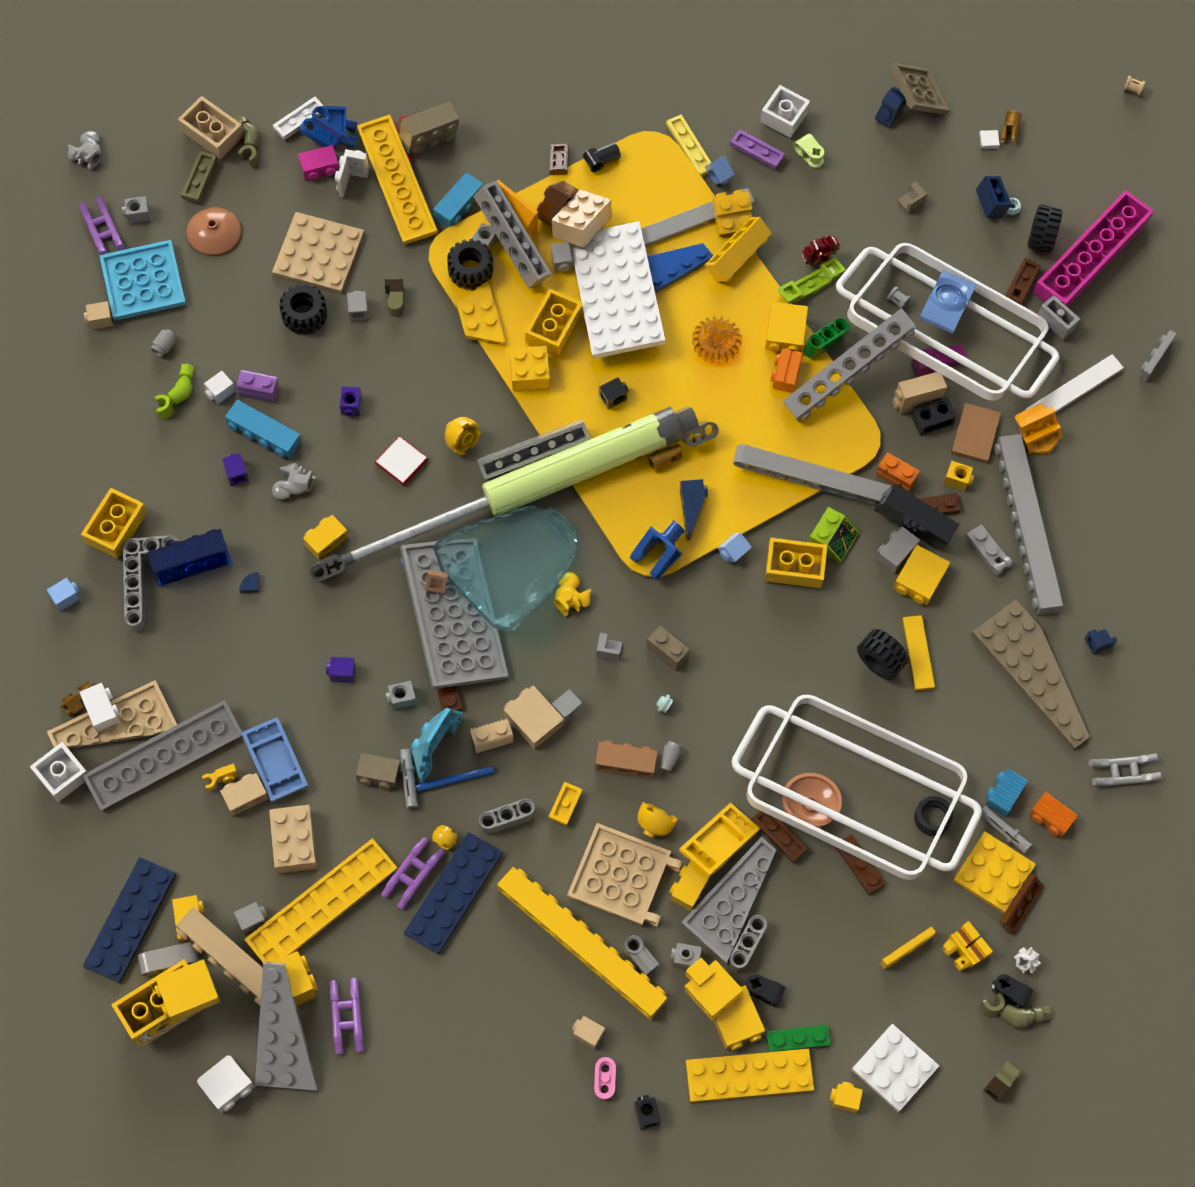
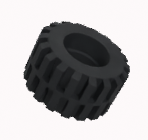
(1045, 228)
(470, 276)
(303, 296)
(882, 654)

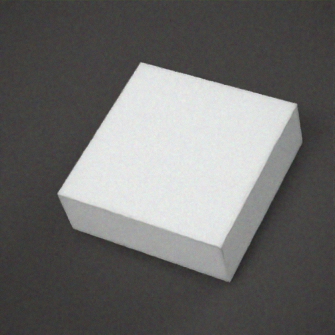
(989, 139)

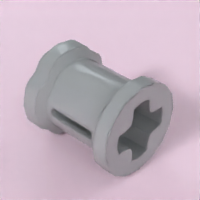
(898, 298)

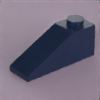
(692, 500)

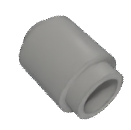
(163, 342)

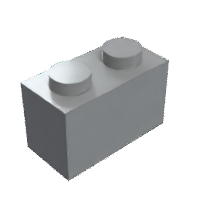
(1059, 317)
(897, 549)

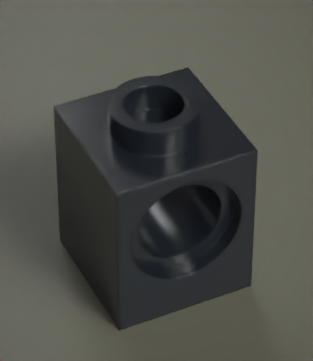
(613, 392)
(647, 1121)

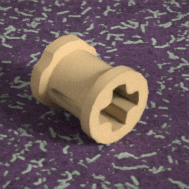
(1134, 85)

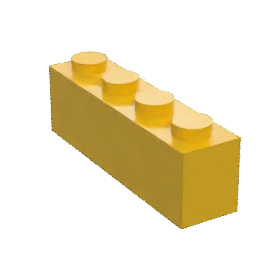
(738, 249)

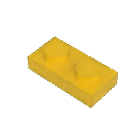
(565, 804)

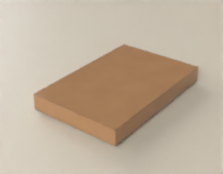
(976, 433)

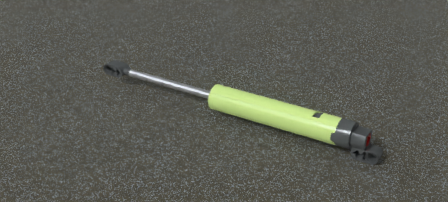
(552, 475)

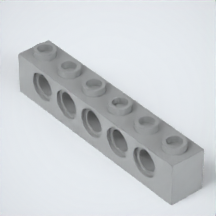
(512, 234)

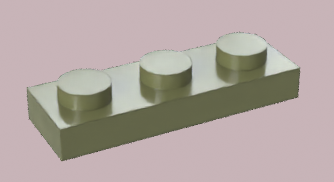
(199, 177)

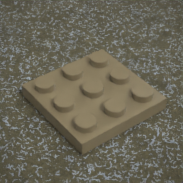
(919, 89)

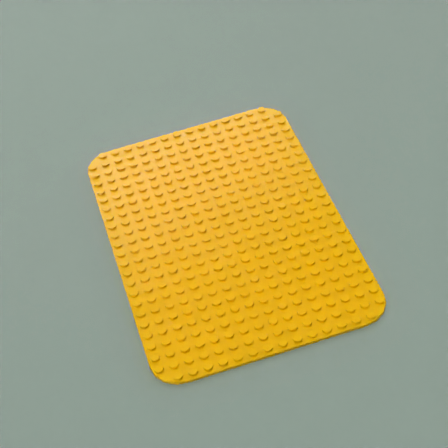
(648, 186)

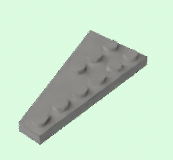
(281, 1041)

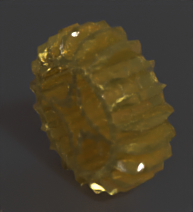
(713, 345)

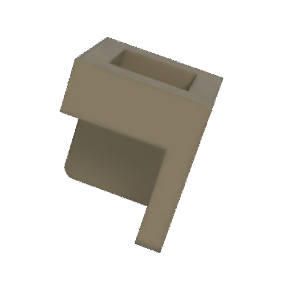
(913, 199)

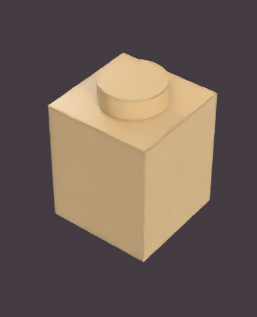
(98, 315)
(588, 1032)

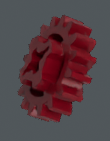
(820, 250)

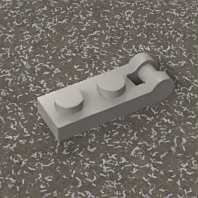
(989, 550)

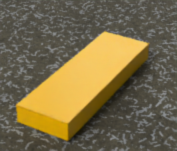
(908, 948)

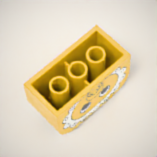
(143, 1013)

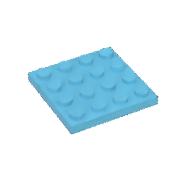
(142, 280)

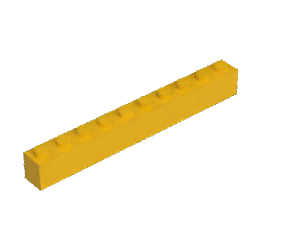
(582, 943)

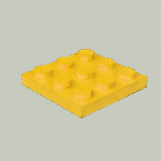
(994, 872)

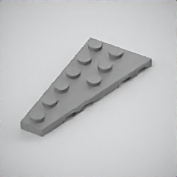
(726, 907)

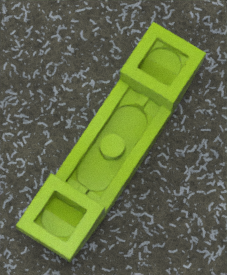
(813, 282)

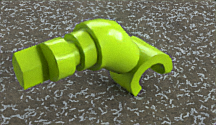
(179, 393)

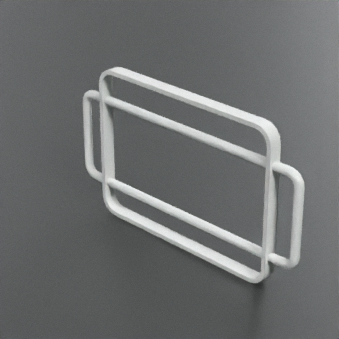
(931, 361)
(831, 839)

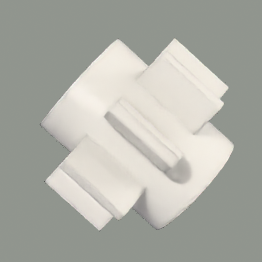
(1027, 960)

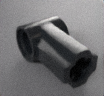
(598, 158)

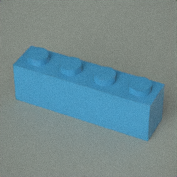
(263, 429)

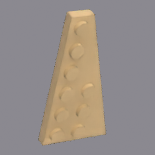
(141, 715)

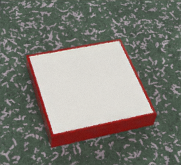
(401, 460)

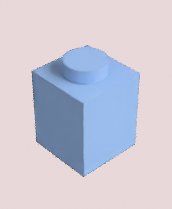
(734, 547)
(64, 594)

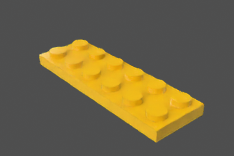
(749, 1075)

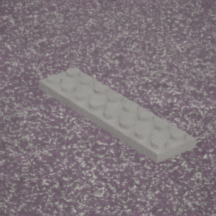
(162, 755)

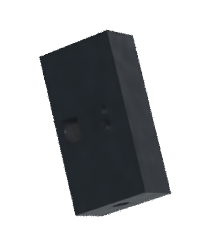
(916, 517)

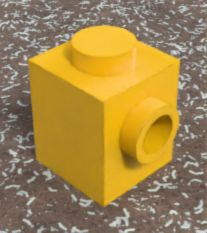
(846, 1097)

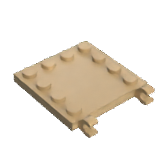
(621, 875)

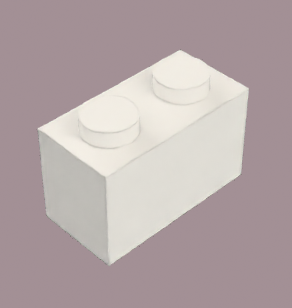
(99, 707)

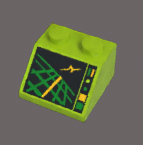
(836, 533)

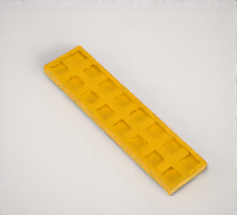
(322, 903)

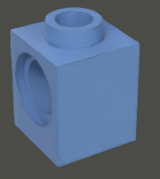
(720, 171)

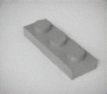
(1156, 355)

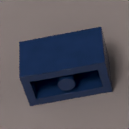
(993, 197)

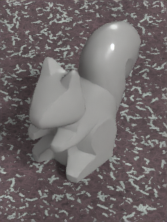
(88, 152)
(296, 483)

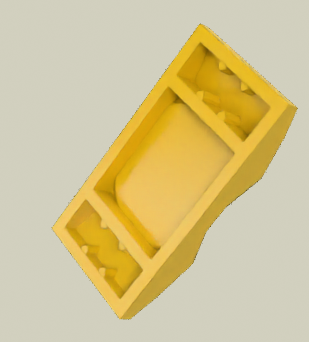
(719, 840)

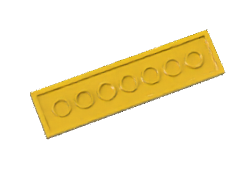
(397, 179)

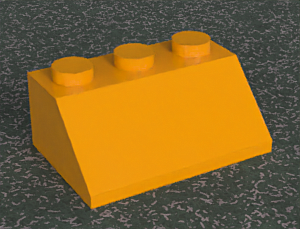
(525, 213)

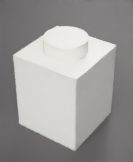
(219, 387)

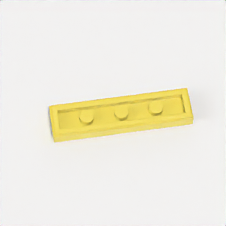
(688, 143)

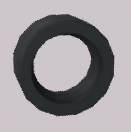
(921, 824)

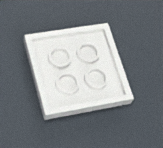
(895, 1067)

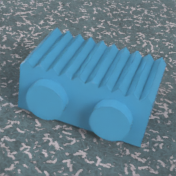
(1006, 791)

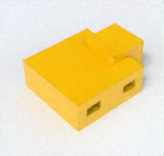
(711, 987)

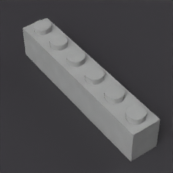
(533, 449)

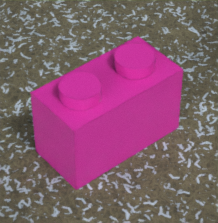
(318, 163)

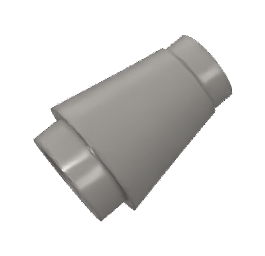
(670, 755)

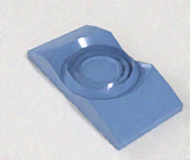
(947, 301)
(274, 759)

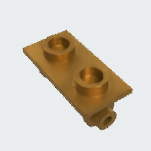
(73, 702)

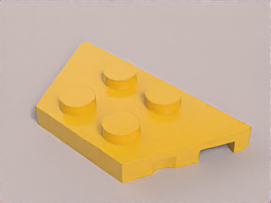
(480, 316)

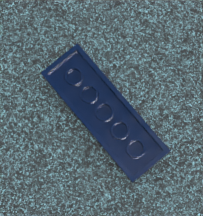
(453, 893)
(129, 920)

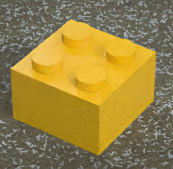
(529, 368)
(302, 984)

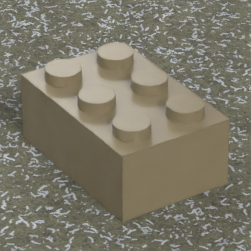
(429, 128)

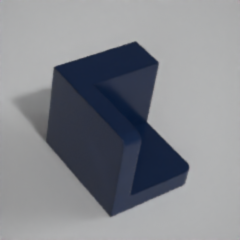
(1099, 640)

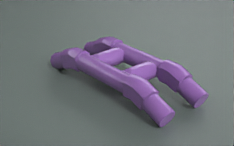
(105, 218)
(413, 884)
(356, 1024)

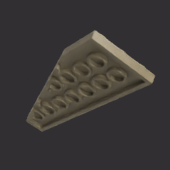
(1026, 657)

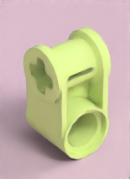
(810, 151)

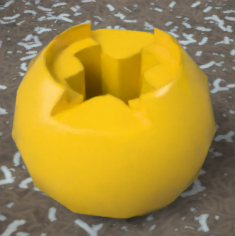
(444, 837)

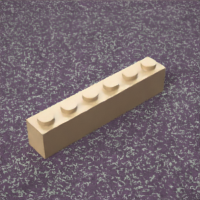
(222, 952)

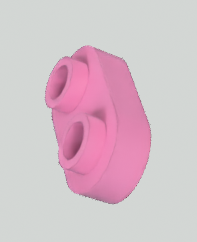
(605, 1078)

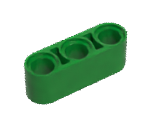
(826, 338)

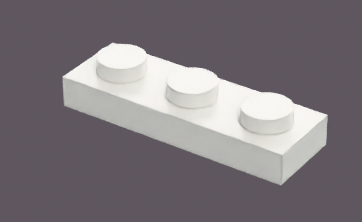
(291, 123)

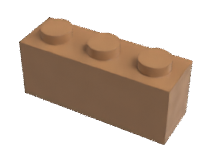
(626, 759)

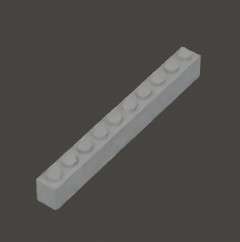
(1029, 525)

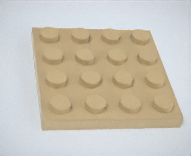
(318, 252)

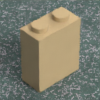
(918, 391)
(533, 716)

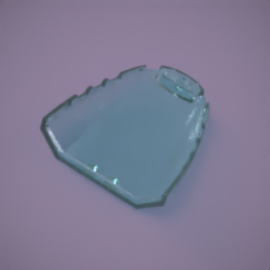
(509, 562)

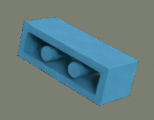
(457, 201)

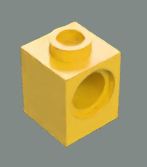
(959, 469)

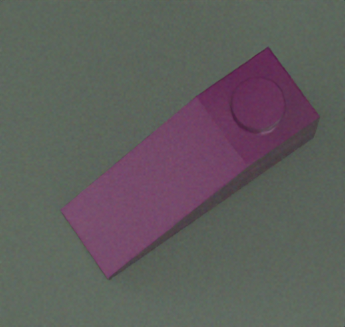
(921, 369)

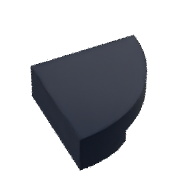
(250, 583)

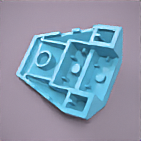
(432, 733)

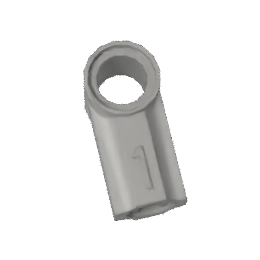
(640, 957)

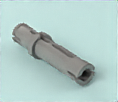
(407, 771)
(1006, 830)

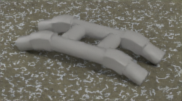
(1133, 762)

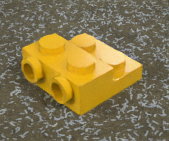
(731, 211)

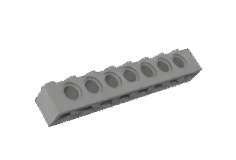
(838, 366)

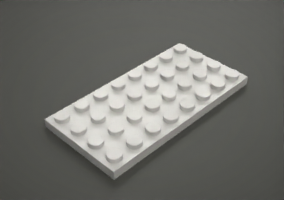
(617, 291)

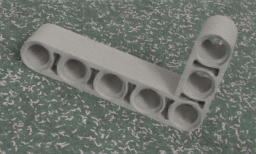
(137, 576)

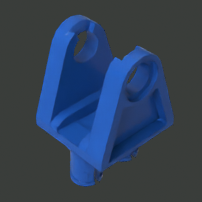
(331, 128)
(653, 537)

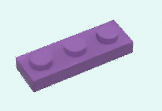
(757, 149)

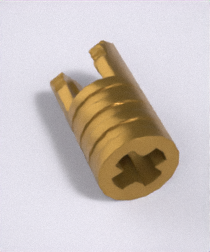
(1011, 125)
(665, 457)

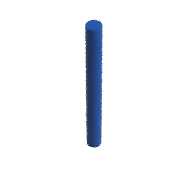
(455, 779)

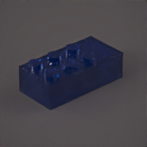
(189, 557)

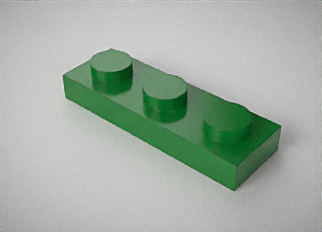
(798, 1038)

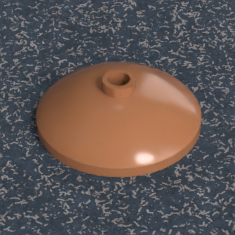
(214, 239)
(818, 789)

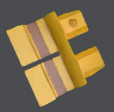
(960, 941)

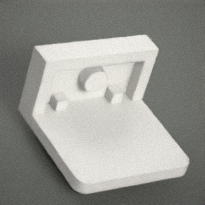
(354, 164)
(225, 1084)

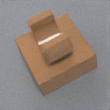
(436, 581)

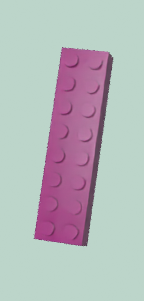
(1094, 250)

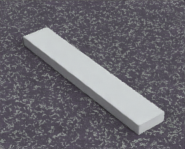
(1081, 384)

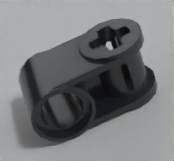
(766, 990)
(1014, 991)

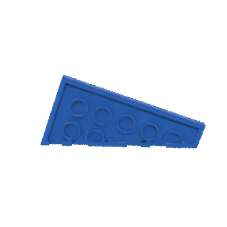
(675, 264)

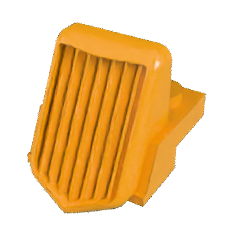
(1039, 429)

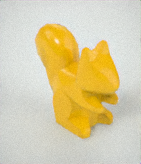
(568, 597)

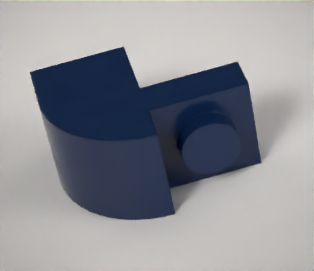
(891, 104)

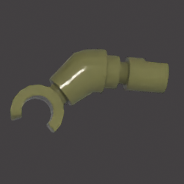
(251, 141)
(1015, 1016)

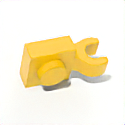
(224, 774)

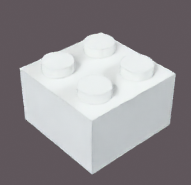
(785, 111)
(59, 772)

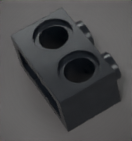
(935, 419)

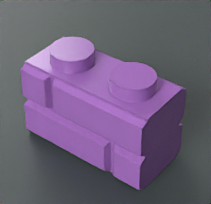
(257, 386)

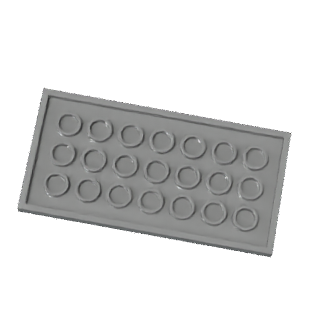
(453, 634)

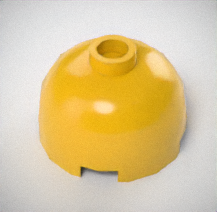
(462, 434)
(655, 820)

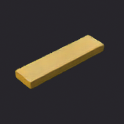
(918, 653)

